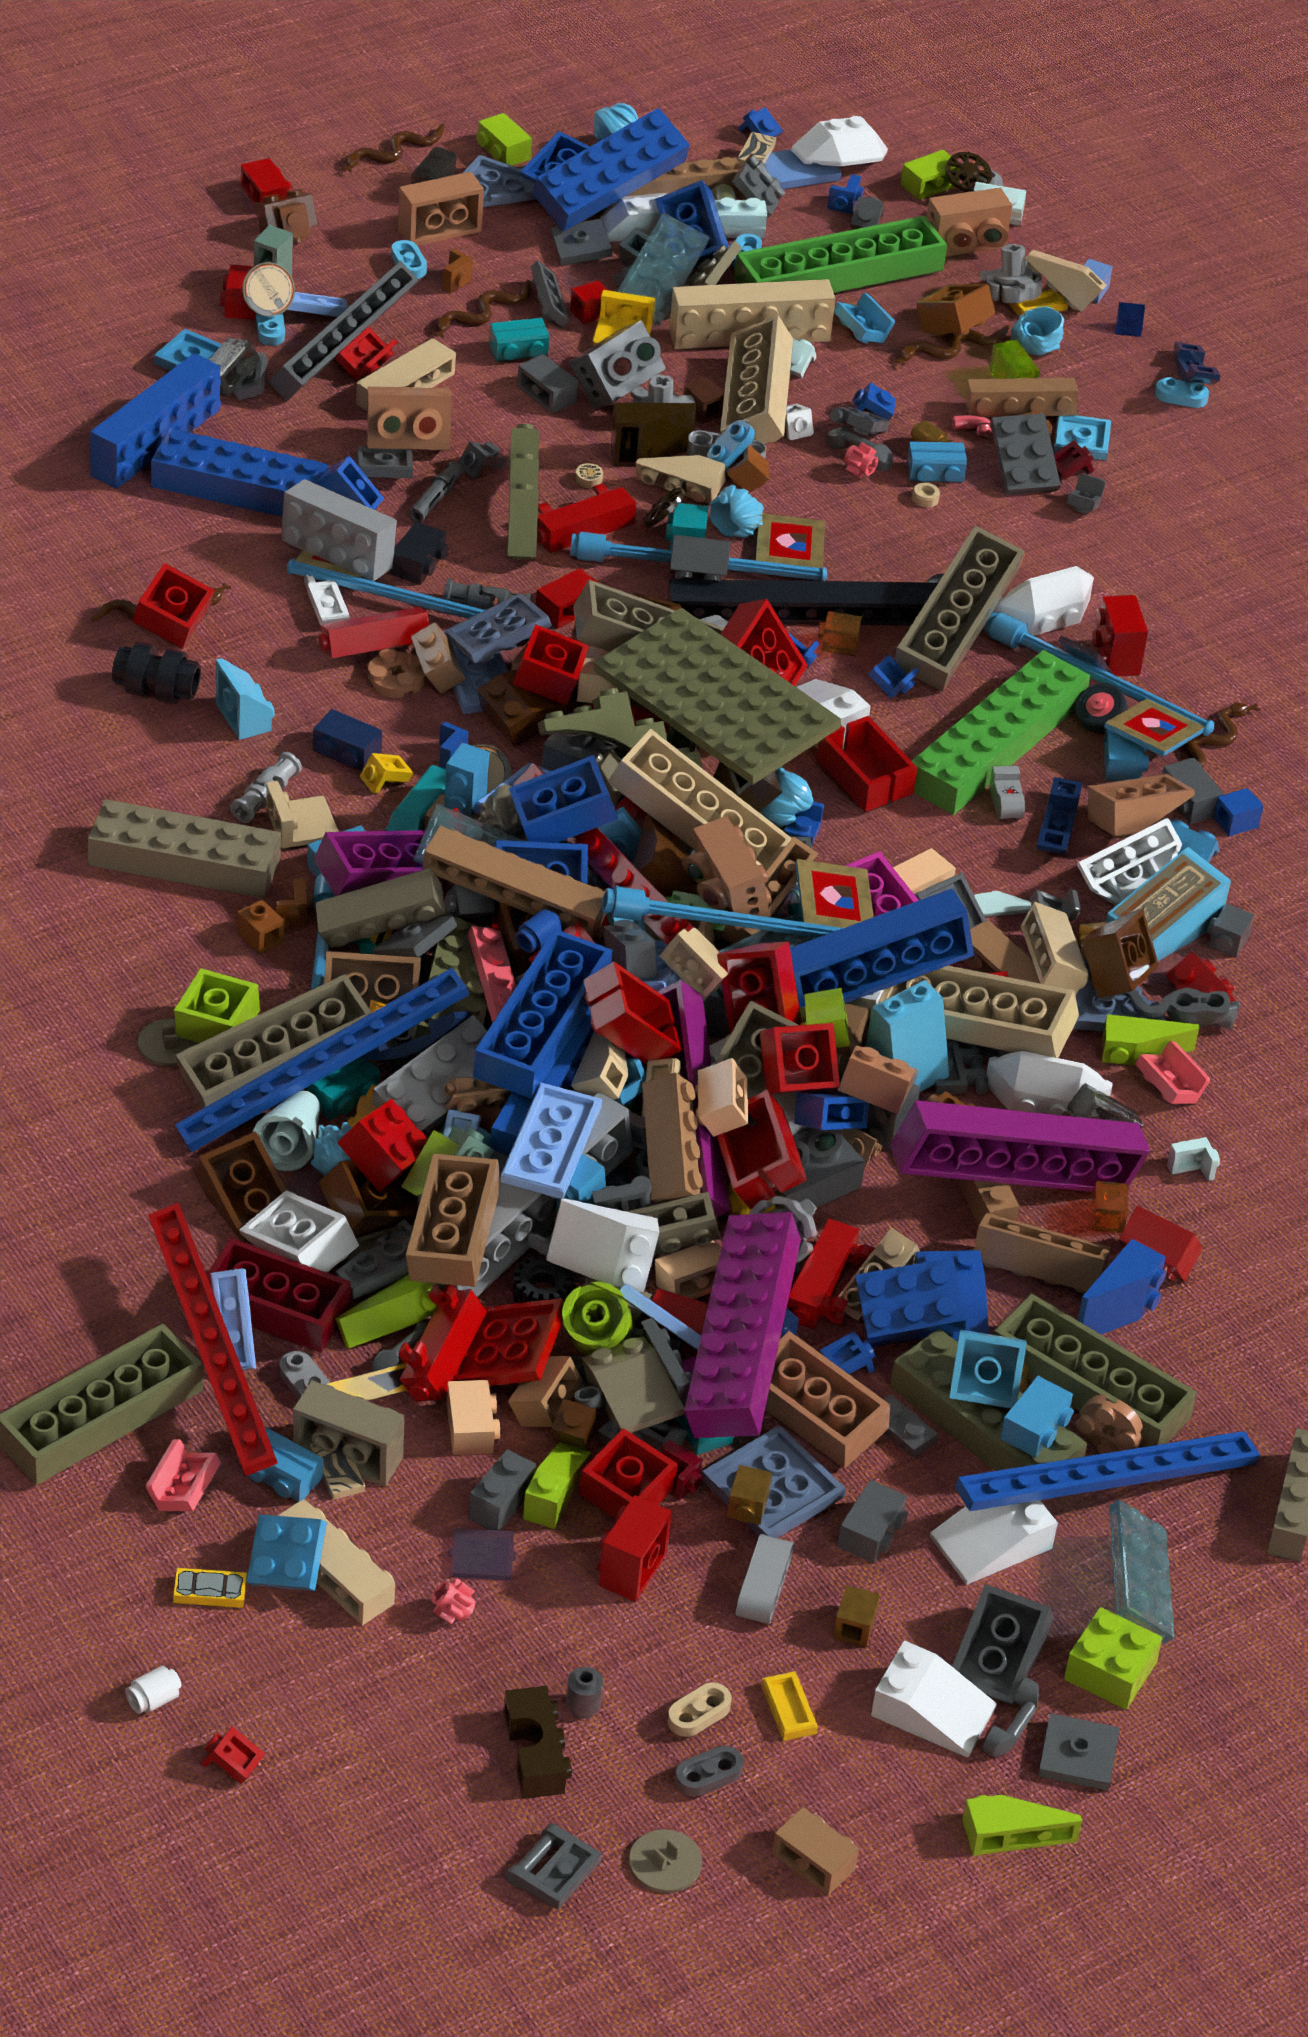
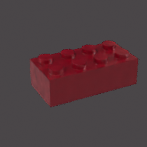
(287, 1295)

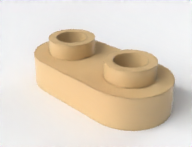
(696, 1709)

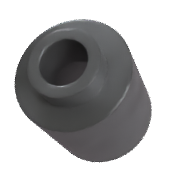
(584, 1692)

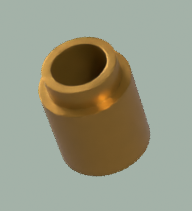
(928, 432)

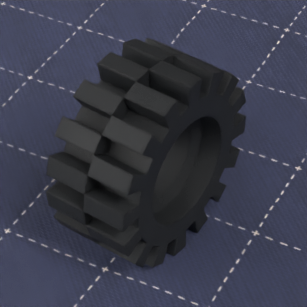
(540, 1271)

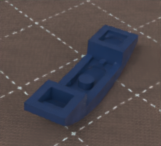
(1190, 364)
(1059, 816)
(439, 1028)

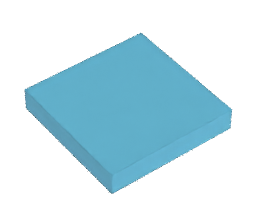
(1086, 431)

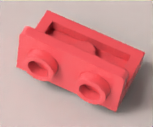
(1174, 1074)
(181, 1478)

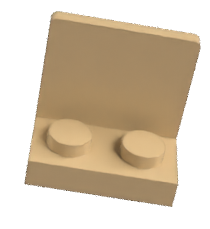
(298, 820)
(695, 961)

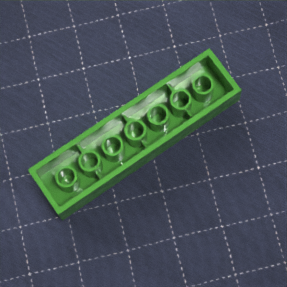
(849, 257)
(998, 731)

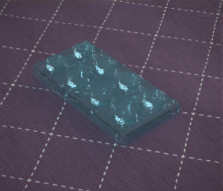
(664, 263)
(1141, 1570)

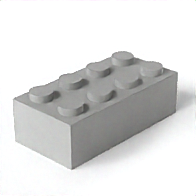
(338, 530)
(421, 1081)

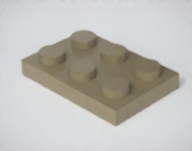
(712, 270)

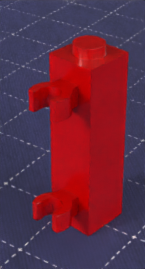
(597, 514)
(372, 632)
(823, 1272)
(443, 1343)

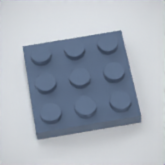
(497, 628)
(798, 1481)

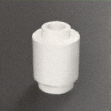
(153, 1690)

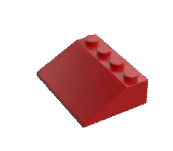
(762, 635)

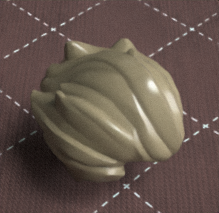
(501, 813)

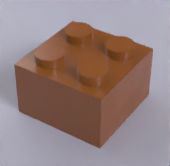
(955, 309)

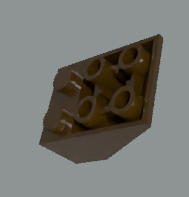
(650, 430)
(755, 795)

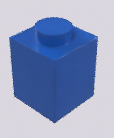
(1238, 812)

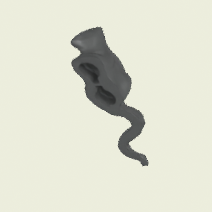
(1189, 1006)

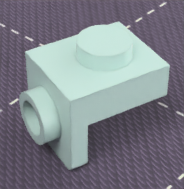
(802, 354)
(1193, 1156)

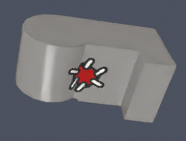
(1007, 792)

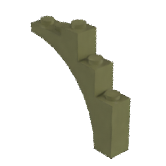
(523, 492)
(608, 722)

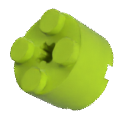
(591, 1304)

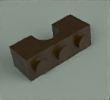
(532, 1717)

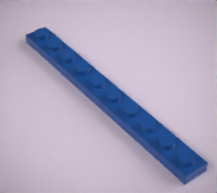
(322, 1059)
(1106, 1471)

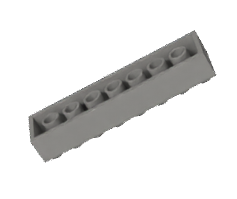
(525, 1211)

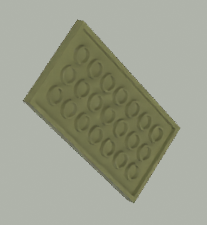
(717, 695)

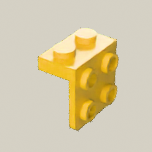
(622, 310)

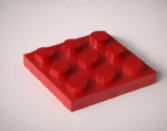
(512, 1343)

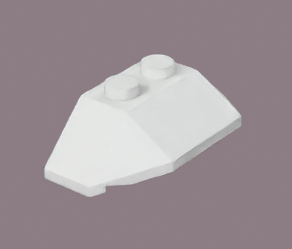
(840, 143)
(631, 213)
(1049, 600)
(1131, 862)
(1040, 1082)

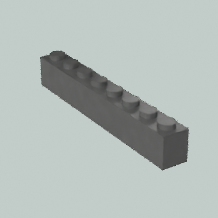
(343, 330)

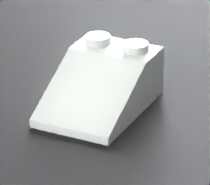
(837, 699)
(302, 1232)
(604, 1243)
(994, 1538)
(932, 1700)

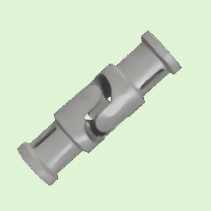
(255, 794)

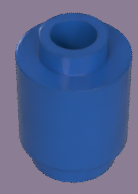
(537, 930)

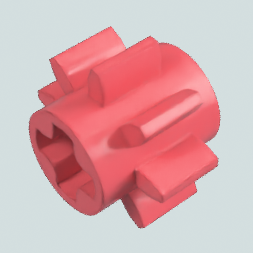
(861, 460)
(453, 1601)

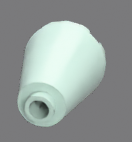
(290, 1131)

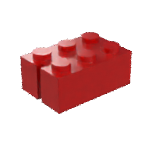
(869, 766)
(631, 1014)
(762, 1155)

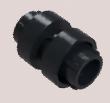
(169, 675)

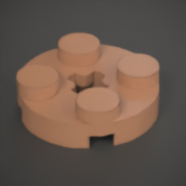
(390, 661)
(1095, 1422)

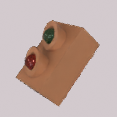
(971, 220)
(408, 418)
(727, 870)

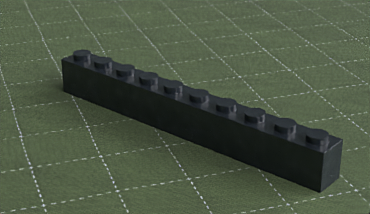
(805, 600)

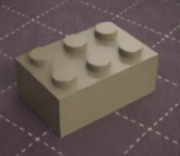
(370, 1431)

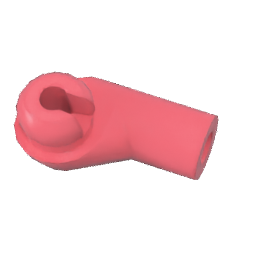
(981, 424)

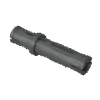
(441, 485)

